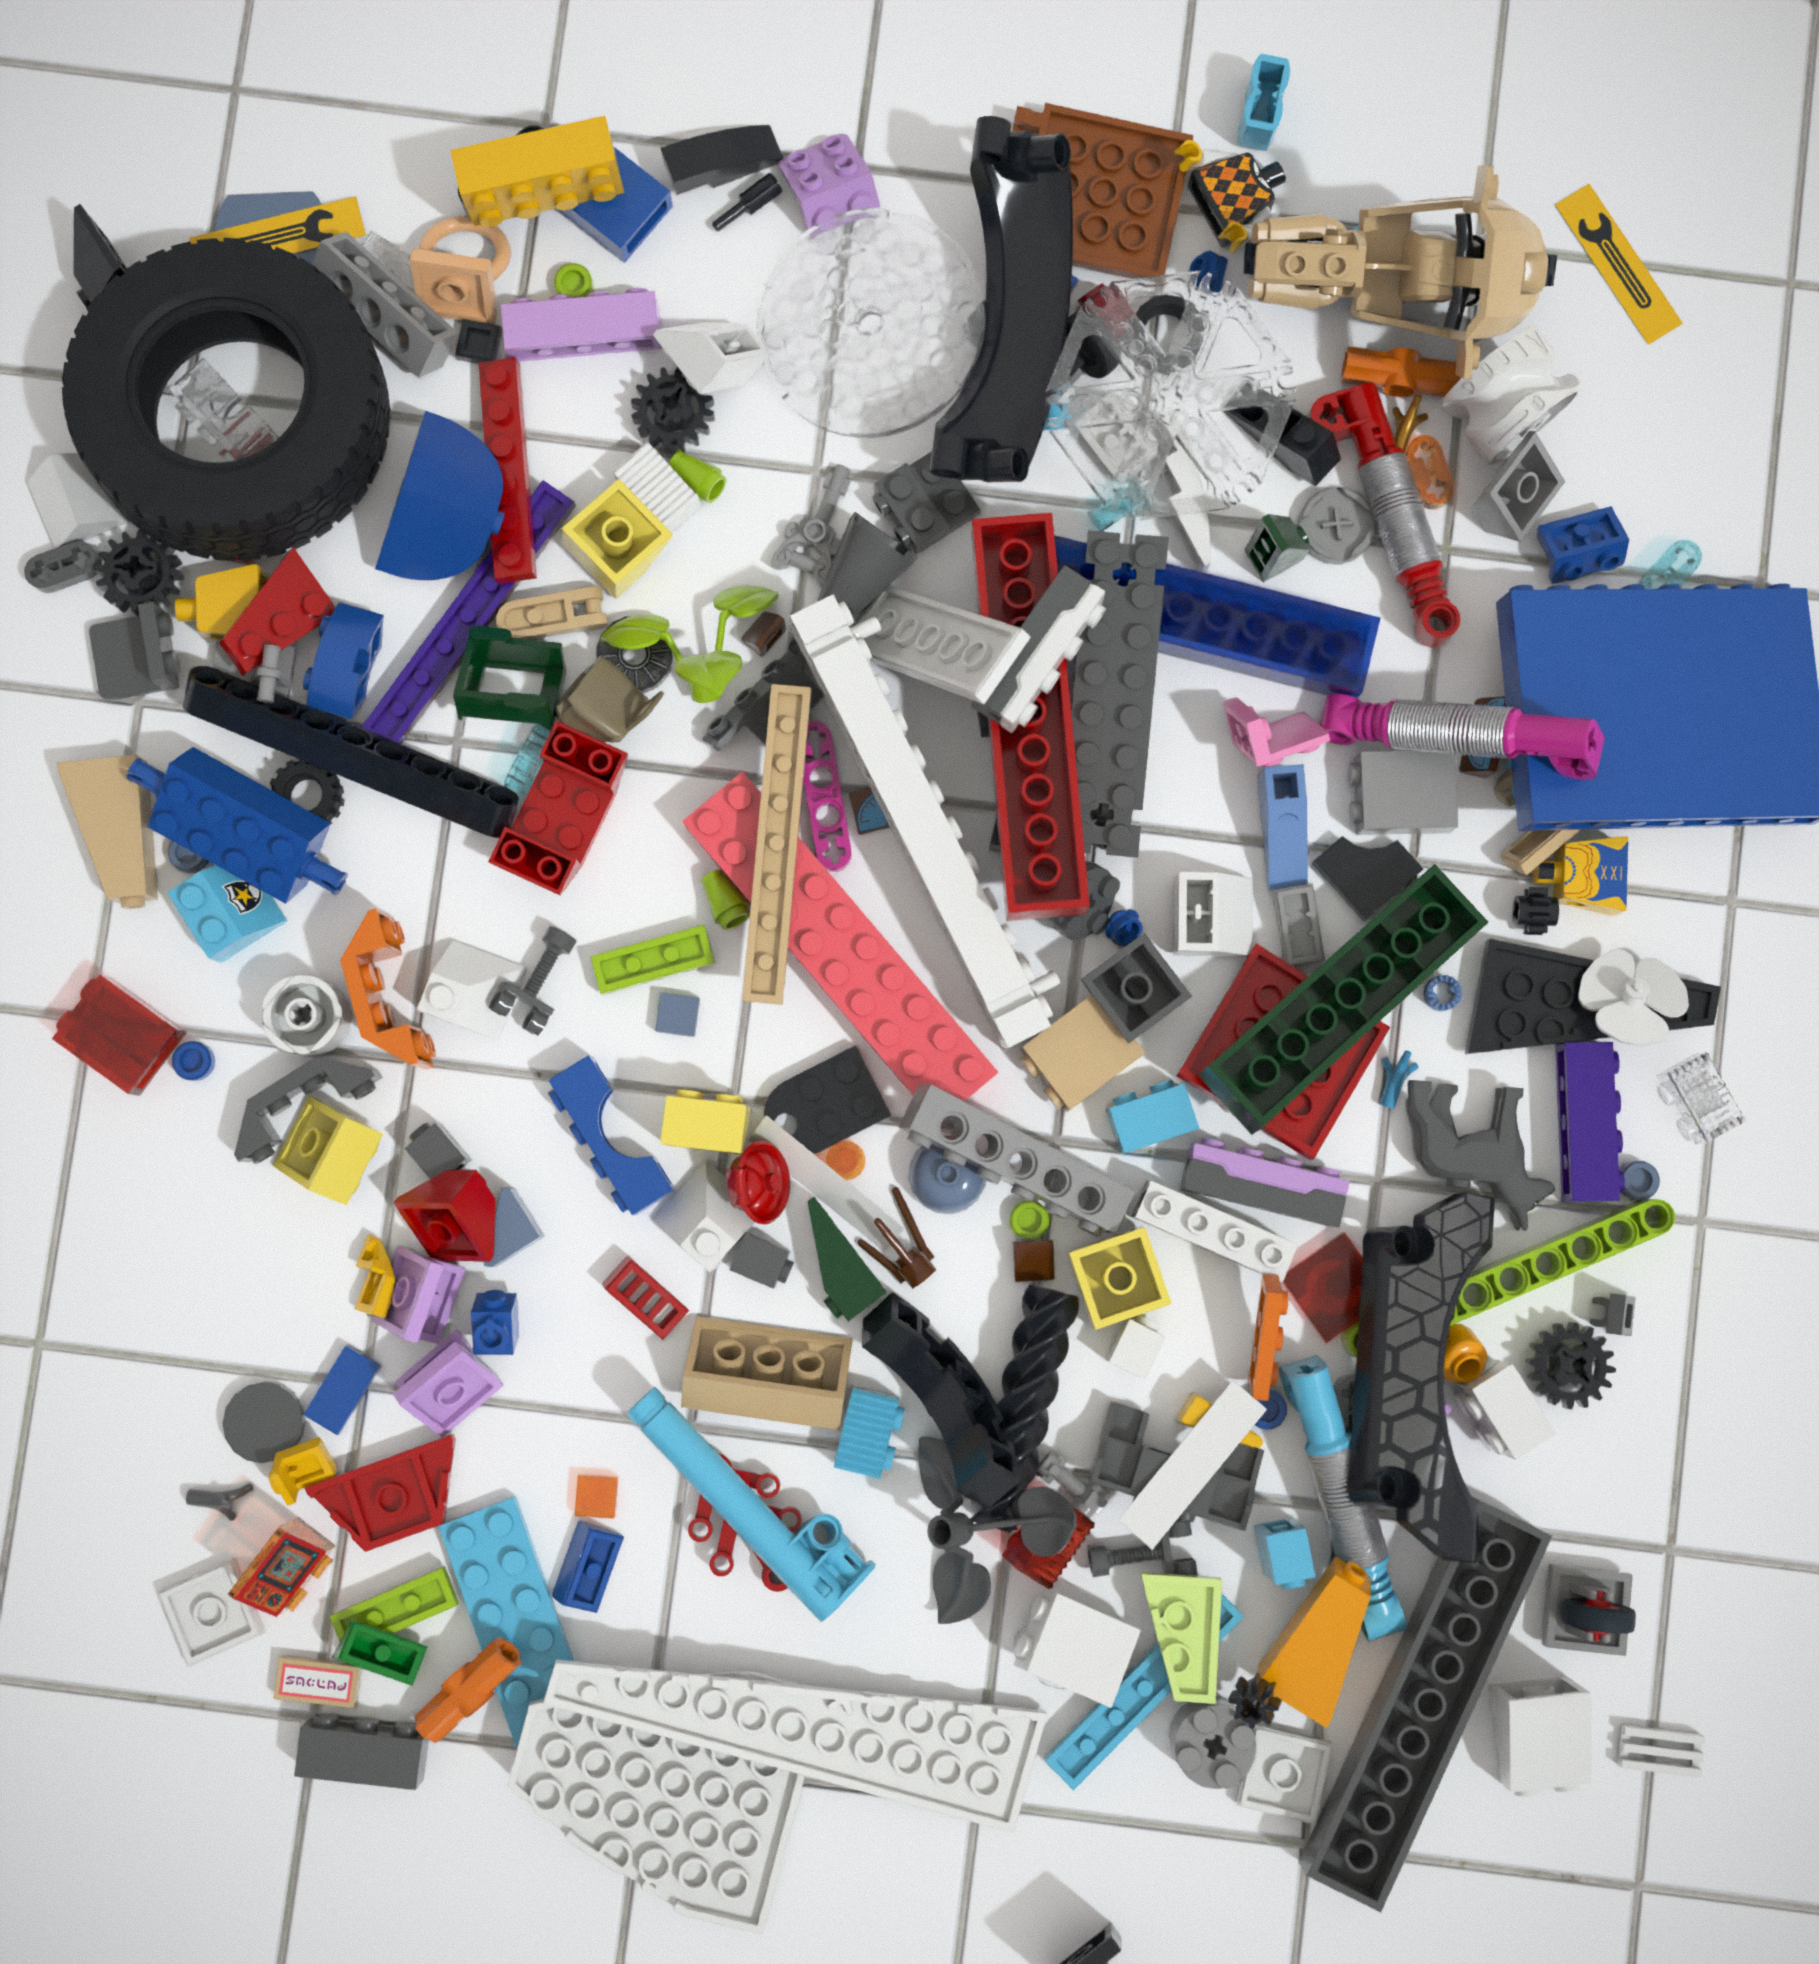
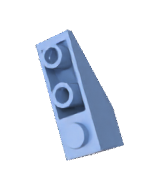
(1284, 824)

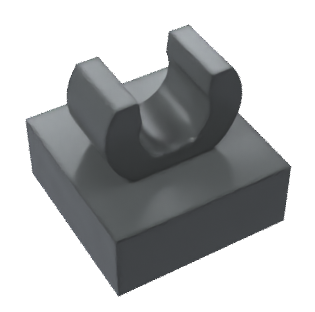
(1619, 1314)

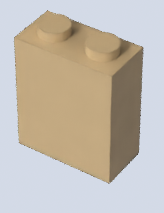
(1078, 1054)

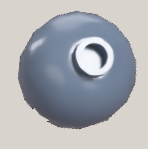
(943, 1184)

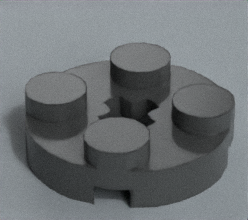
(1102, 891)

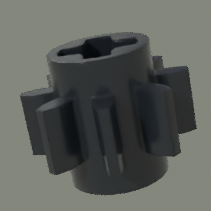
(1535, 911)
(1254, 1700)

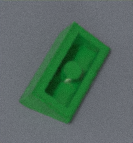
(380, 1652)

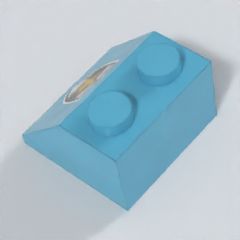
(225, 912)

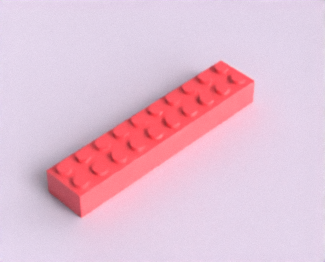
(847, 955)

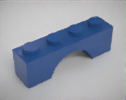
(583, 1093)

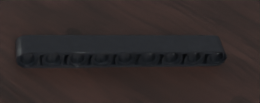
(350, 752)

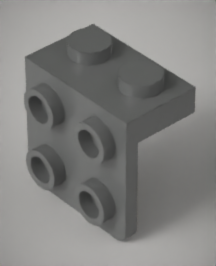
(135, 654)

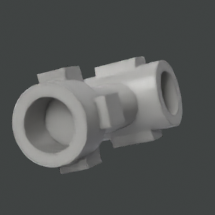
(1089, 1496)

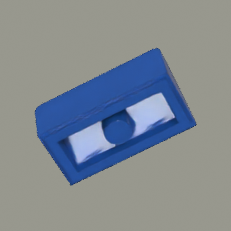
(587, 1567)

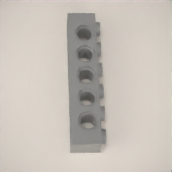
(1107, 1197)

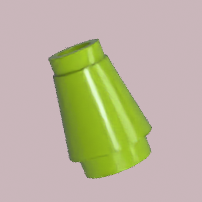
(699, 476)
(725, 901)

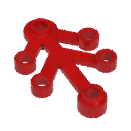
(728, 1535)

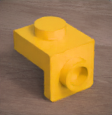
(300, 1468)

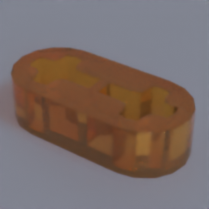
(1436, 469)

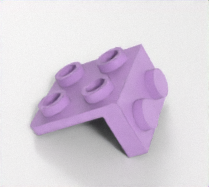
(829, 179)

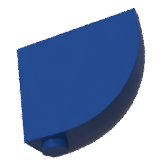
(443, 504)

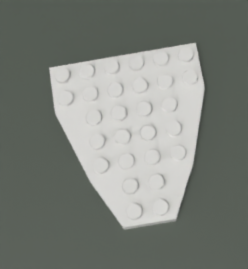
(662, 1811)

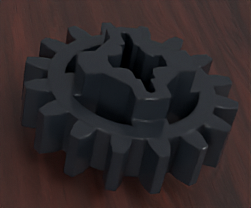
(660, 399)
(128, 560)
(1556, 1375)

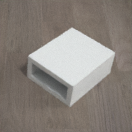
(1076, 1647)

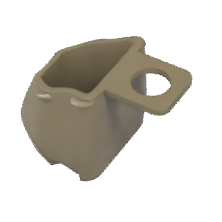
(604, 703)

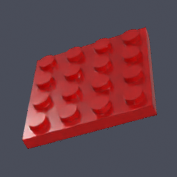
(1252, 994)

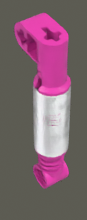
(1475, 730)

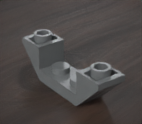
(256, 1131)

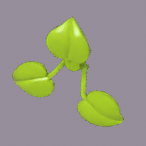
(708, 672)

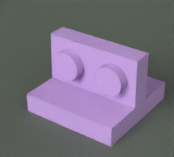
(421, 1296)
(446, 1385)

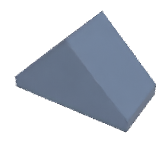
(513, 1227)

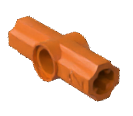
(1399, 372)
(467, 1690)

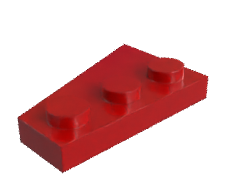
(278, 615)

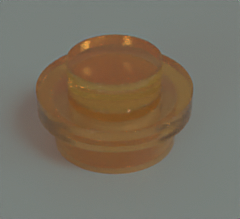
(846, 1159)

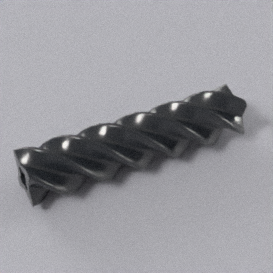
(1030, 1387)

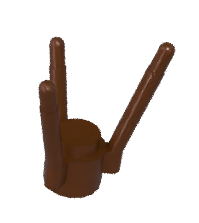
(913, 1265)

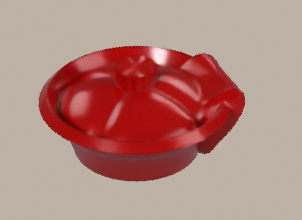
(759, 1182)

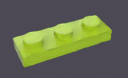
(652, 960)
(401, 1605)

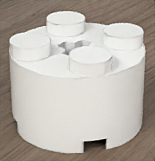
(285, 1023)

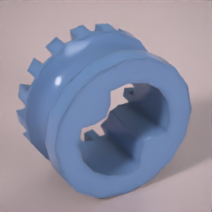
(1453, 988)

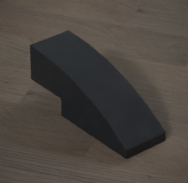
(720, 157)

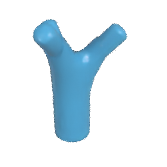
(1396, 1078)

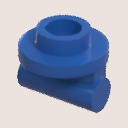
(1210, 263)

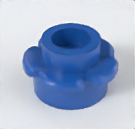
(1124, 927)

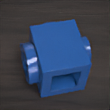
(495, 1323)

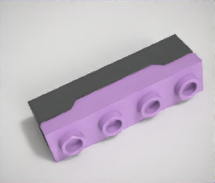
(1265, 1184)

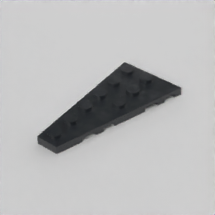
(1533, 1001)

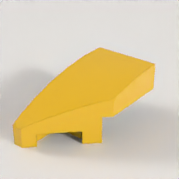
(380, 1280)

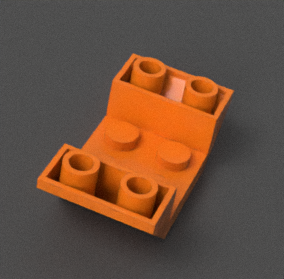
(373, 942)

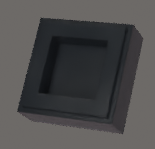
(478, 342)

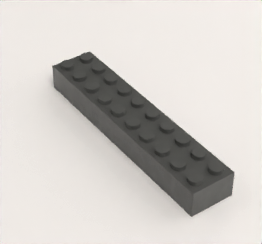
(1422, 1711)

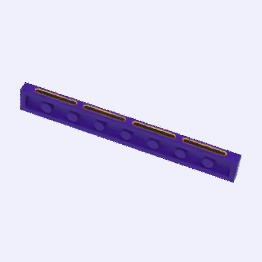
(446, 643)

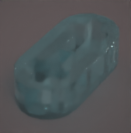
(1663, 564)
(527, 762)

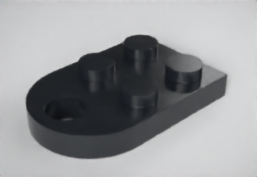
(829, 1101)

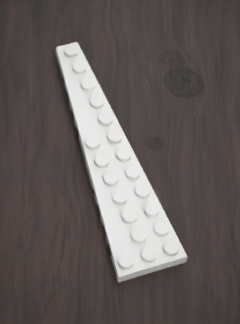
(901, 1747)

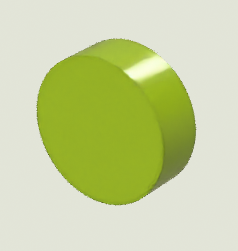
(573, 281)
(1029, 1220)

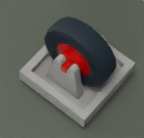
(1588, 1610)

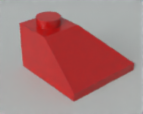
(452, 1216)

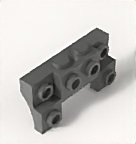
(1129, 1466)

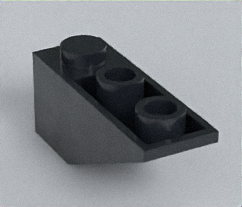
(1303, 447)

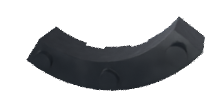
(952, 1395)

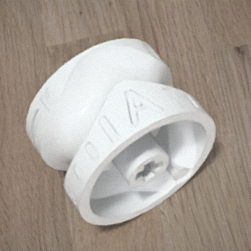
(1511, 395)

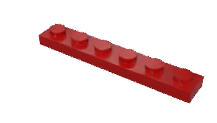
(506, 439)

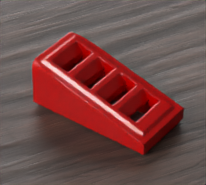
(620, 1273)

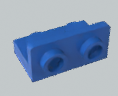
(1583, 544)

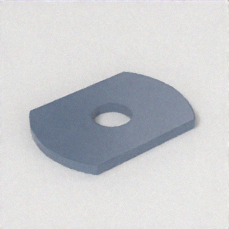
(254, 207)

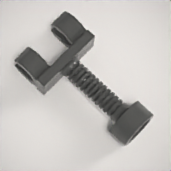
(556, 943)
(1103, 1559)

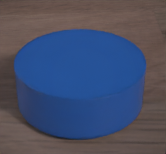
(193, 1061)
(1275, 1412)

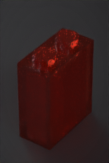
(118, 1034)

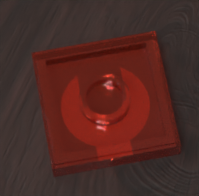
(1328, 1286)

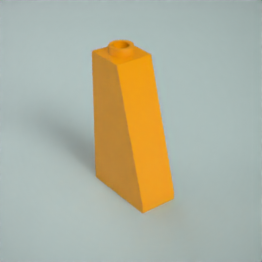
(1318, 1642)

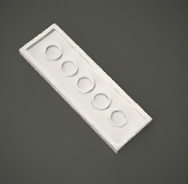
(942, 643)

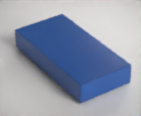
(342, 1390)

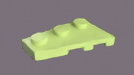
(1187, 1630)

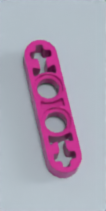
(829, 795)

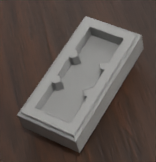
(1298, 924)

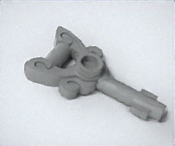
(815, 532)

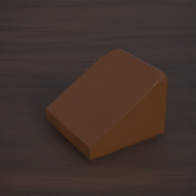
(764, 632)
(1033, 1260)

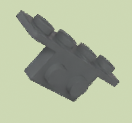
(753, 703)

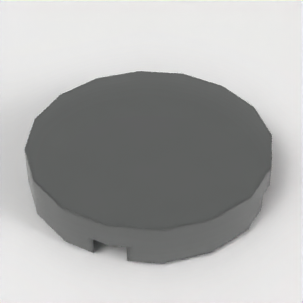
(263, 1421)

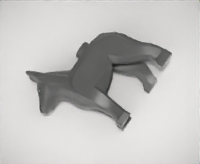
(1481, 1156)

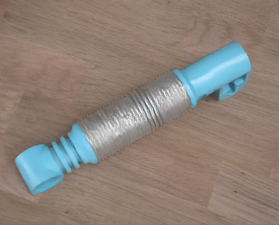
(1351, 1527)

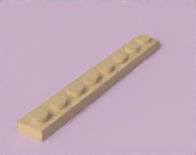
(777, 844)

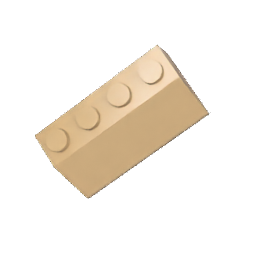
(766, 1373)

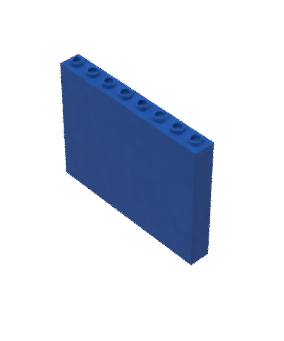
(1696, 696)

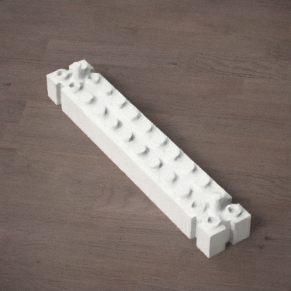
(913, 811)

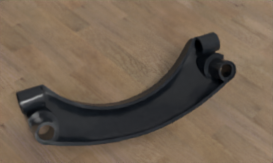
(1028, 241)

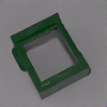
(497, 649)

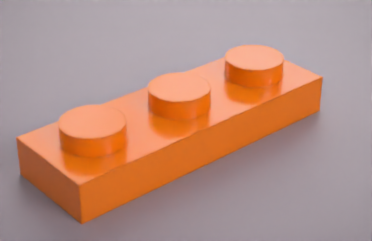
(1267, 1337)

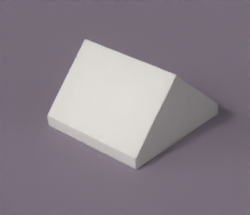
(72, 500)

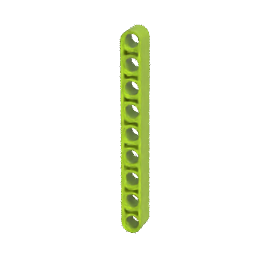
(1563, 1261)

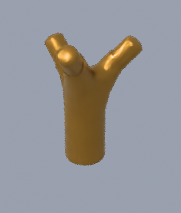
(1408, 423)

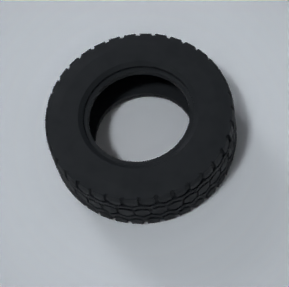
(208, 298)

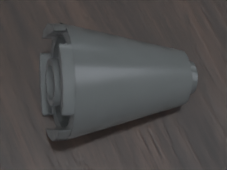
(864, 565)

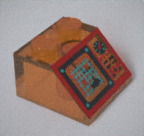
(283, 1569)

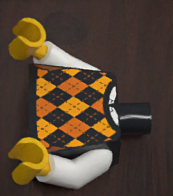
(1230, 190)

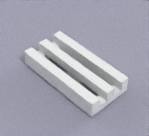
(1694, 1755)

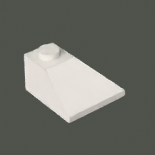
(464, 987)
(704, 1219)

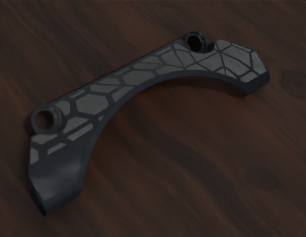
(1399, 1417)

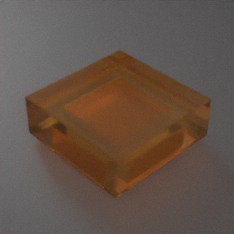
(596, 1496)

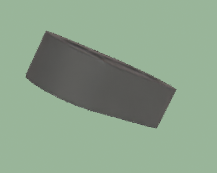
(59, 559)

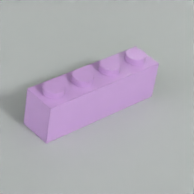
(581, 325)

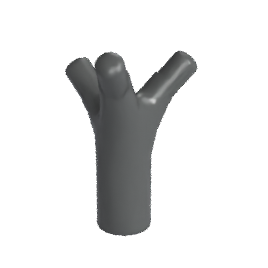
(217, 1500)

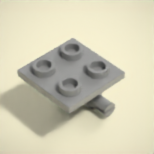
(271, 676)

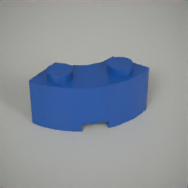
(344, 660)

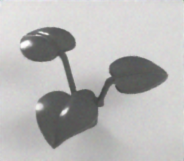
(959, 1583)

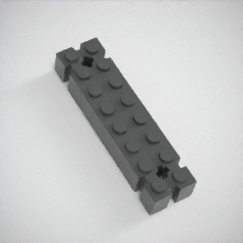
(1117, 689)

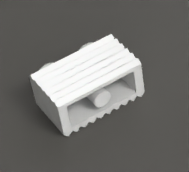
(658, 487)

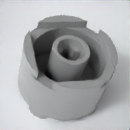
(1221, 1764)

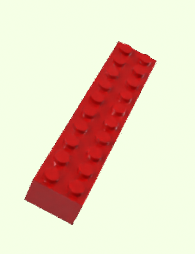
(1036, 763)

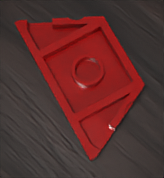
(391, 1495)

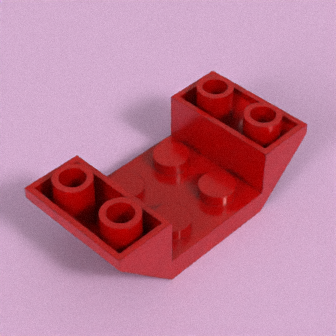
(561, 809)

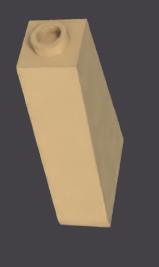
(114, 826)

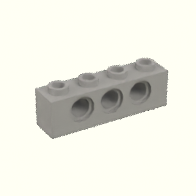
(386, 305)

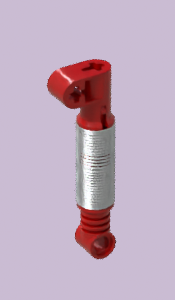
(1398, 506)

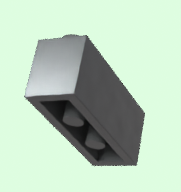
(361, 1752)

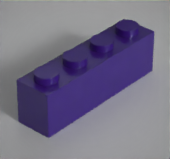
(1588, 1122)

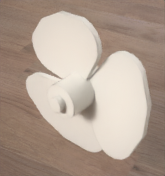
(1623, 993)

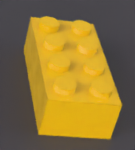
(537, 172)

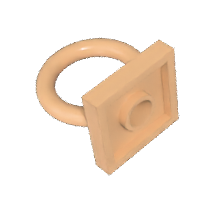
(459, 284)

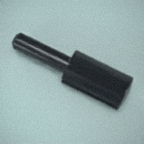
(750, 200)

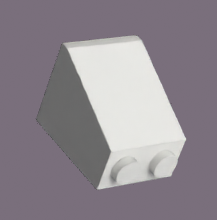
(1542, 1734)

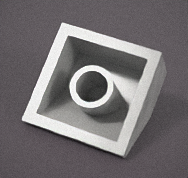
(1519, 490)

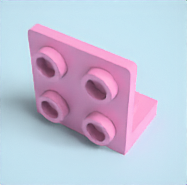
(1269, 743)

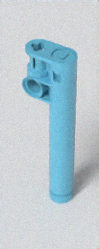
(812, 1571)

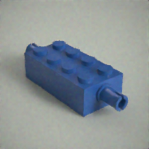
(238, 824)

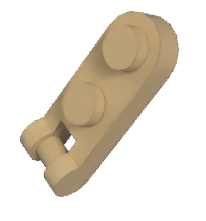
(553, 614)

